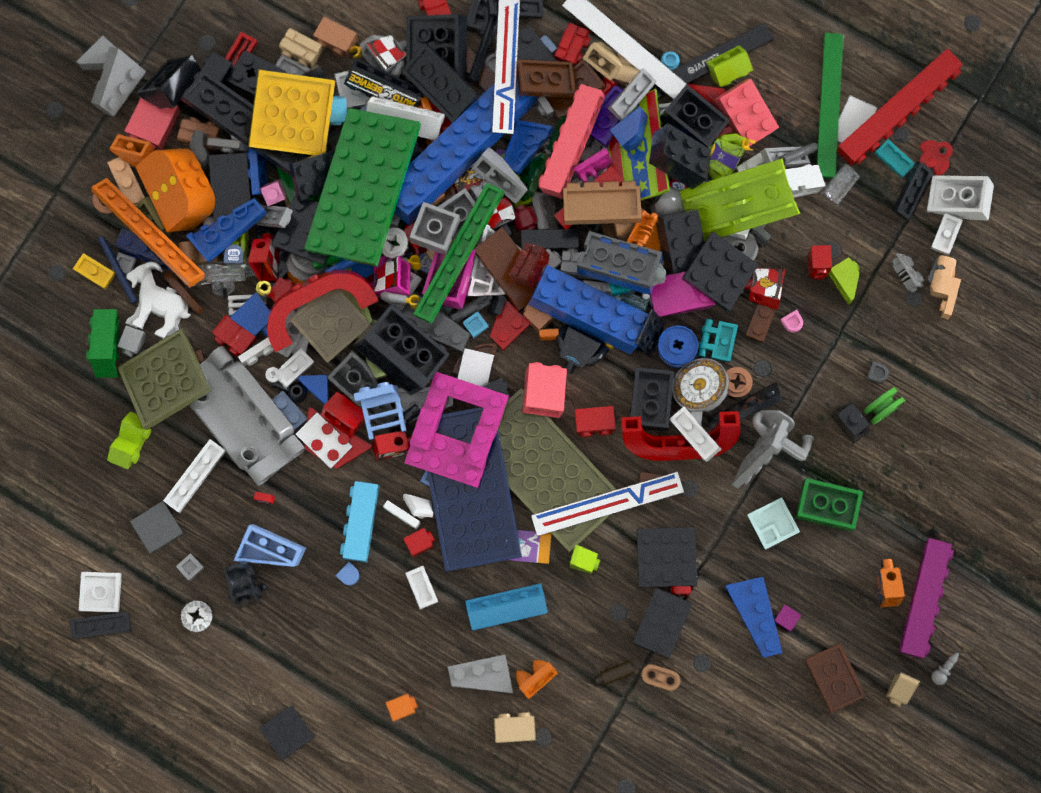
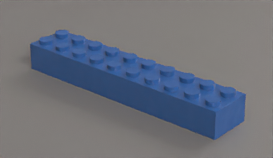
(453, 153)

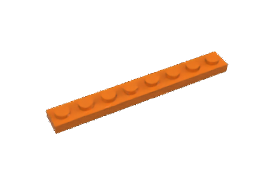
(148, 232)

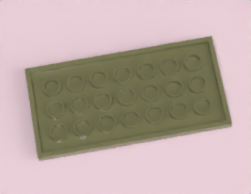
(548, 468)

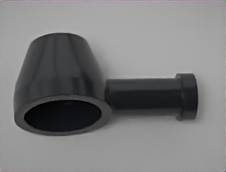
(295, 398)

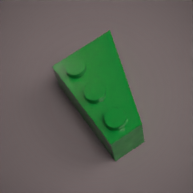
(103, 343)

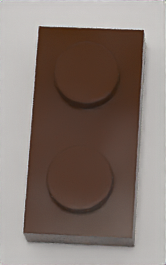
(760, 323)

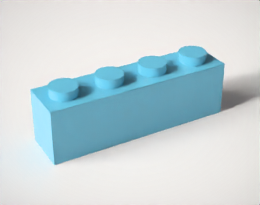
(361, 522)

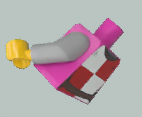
(393, 280)

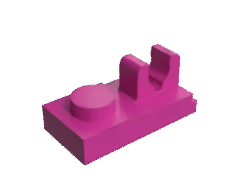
(592, 165)

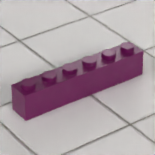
(925, 598)

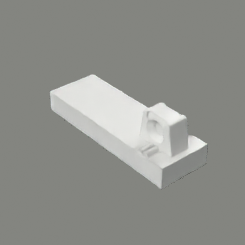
(695, 434)

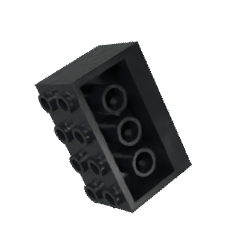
(401, 349)

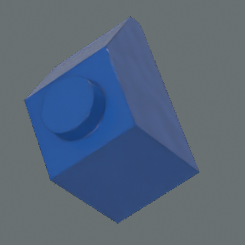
(631, 129)

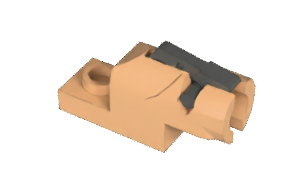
(944, 284)

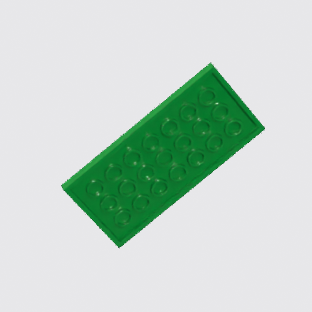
(362, 187)

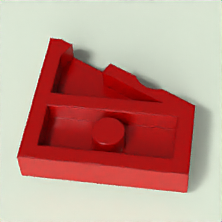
(508, 326)

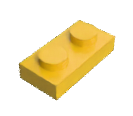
(94, 271)

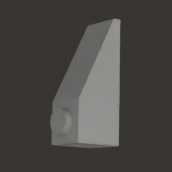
(499, 174)

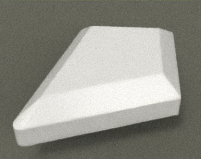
(418, 506)

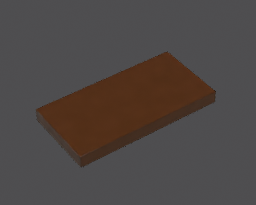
(498, 256)

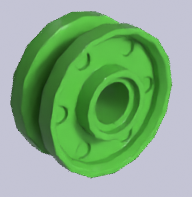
(884, 406)

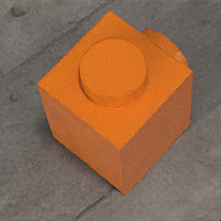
(401, 707)

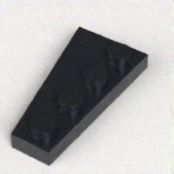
(758, 401)

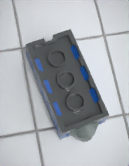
(621, 263)

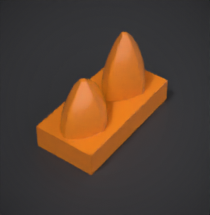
(531, 684)

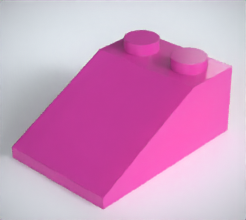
(459, 290)
(677, 297)

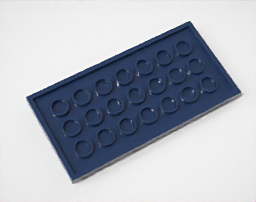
(474, 522)

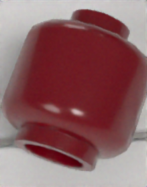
(525, 218)

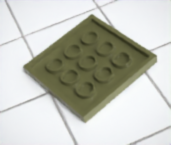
(164, 379)

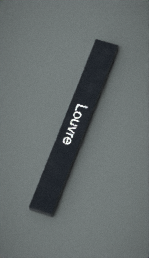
(698, 67)

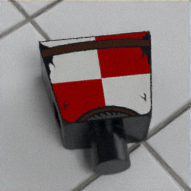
(503, 216)

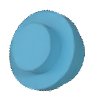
(670, 60)

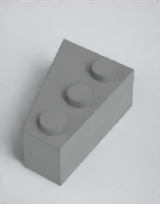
(116, 82)

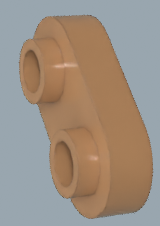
(660, 678)

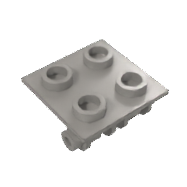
(905, 262)

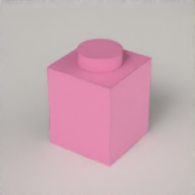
(274, 192)

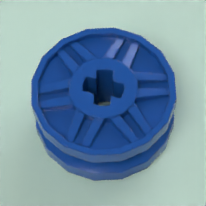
(681, 336)

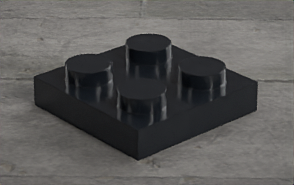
(287, 732)

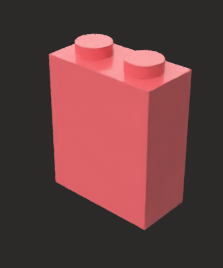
(152, 123)
(544, 390)

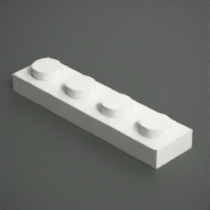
(194, 476)

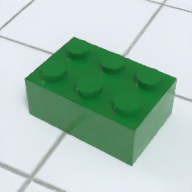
(829, 505)

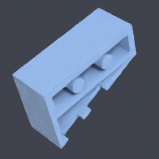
(268, 548)

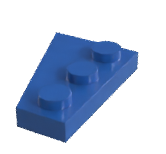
(525, 143)

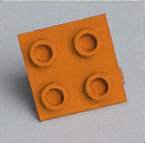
(645, 232)

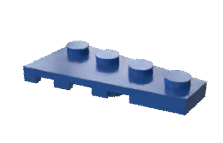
(219, 235)
(754, 607)

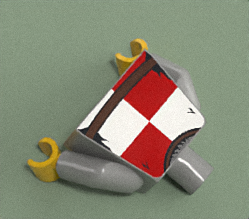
(383, 53)

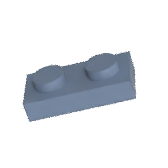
(289, 410)

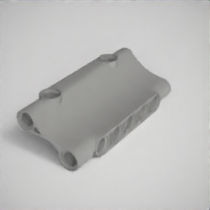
(245, 418)

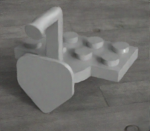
(773, 428)

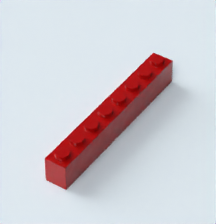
(899, 107)

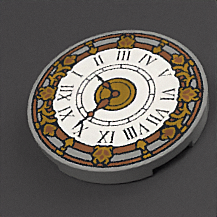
(700, 385)

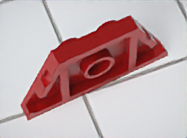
(358, 445)

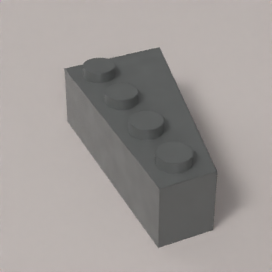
(442, 329)

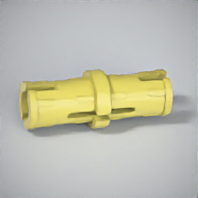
(260, 291)

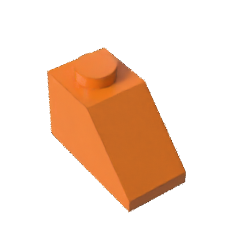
(131, 149)

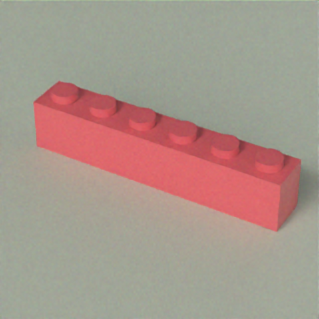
(572, 140)

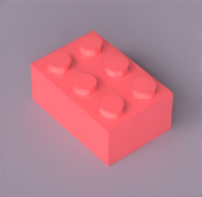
(746, 111)

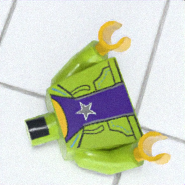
(726, 153)

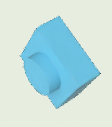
(475, 325)

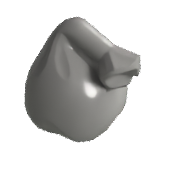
(667, 202)

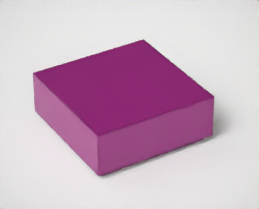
(787, 618)

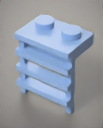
(377, 397)

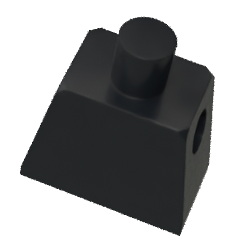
(851, 422)

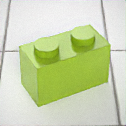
(729, 66)

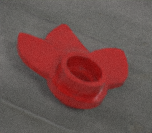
(933, 158)

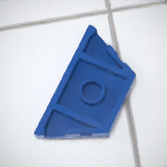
(257, 171)

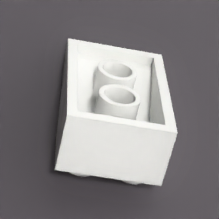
(961, 196)

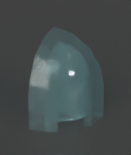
(634, 301)

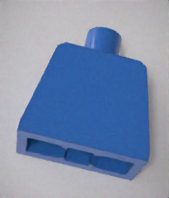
(253, 315)

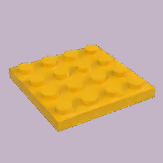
(291, 112)

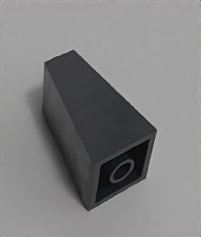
(229, 182)

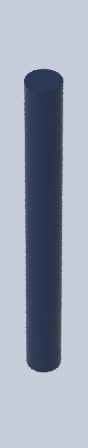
(118, 270)

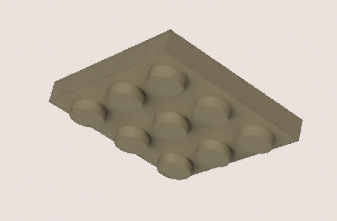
(330, 323)

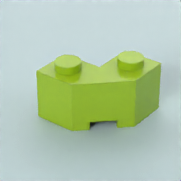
(126, 447)

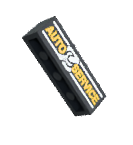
(381, 84)

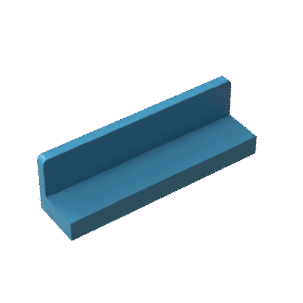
(506, 606)

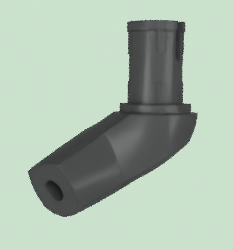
(198, 147)

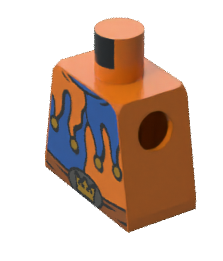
(889, 585)

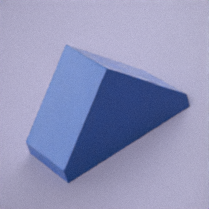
(317, 385)

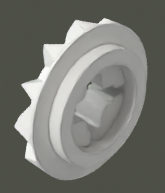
(402, 239)
(199, 624)

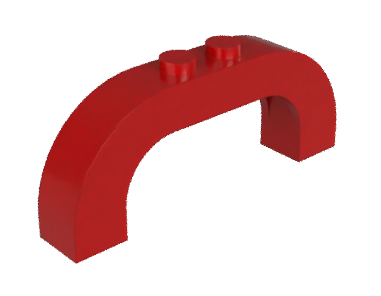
(313, 288)
(677, 447)

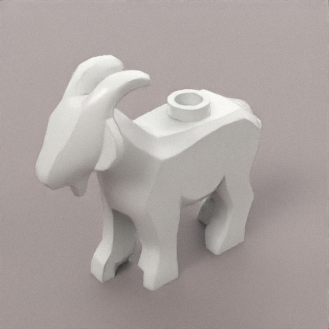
(156, 300)

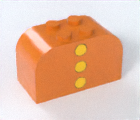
(177, 188)

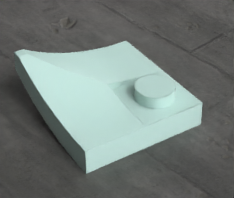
(773, 523)

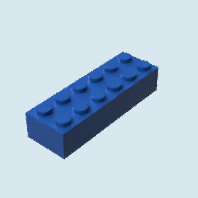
(588, 309)

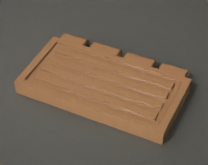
(602, 204)

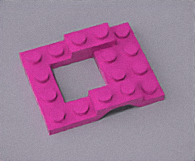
(447, 455)

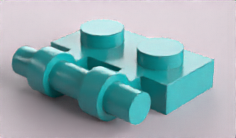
(723, 343)

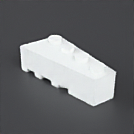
(805, 180)

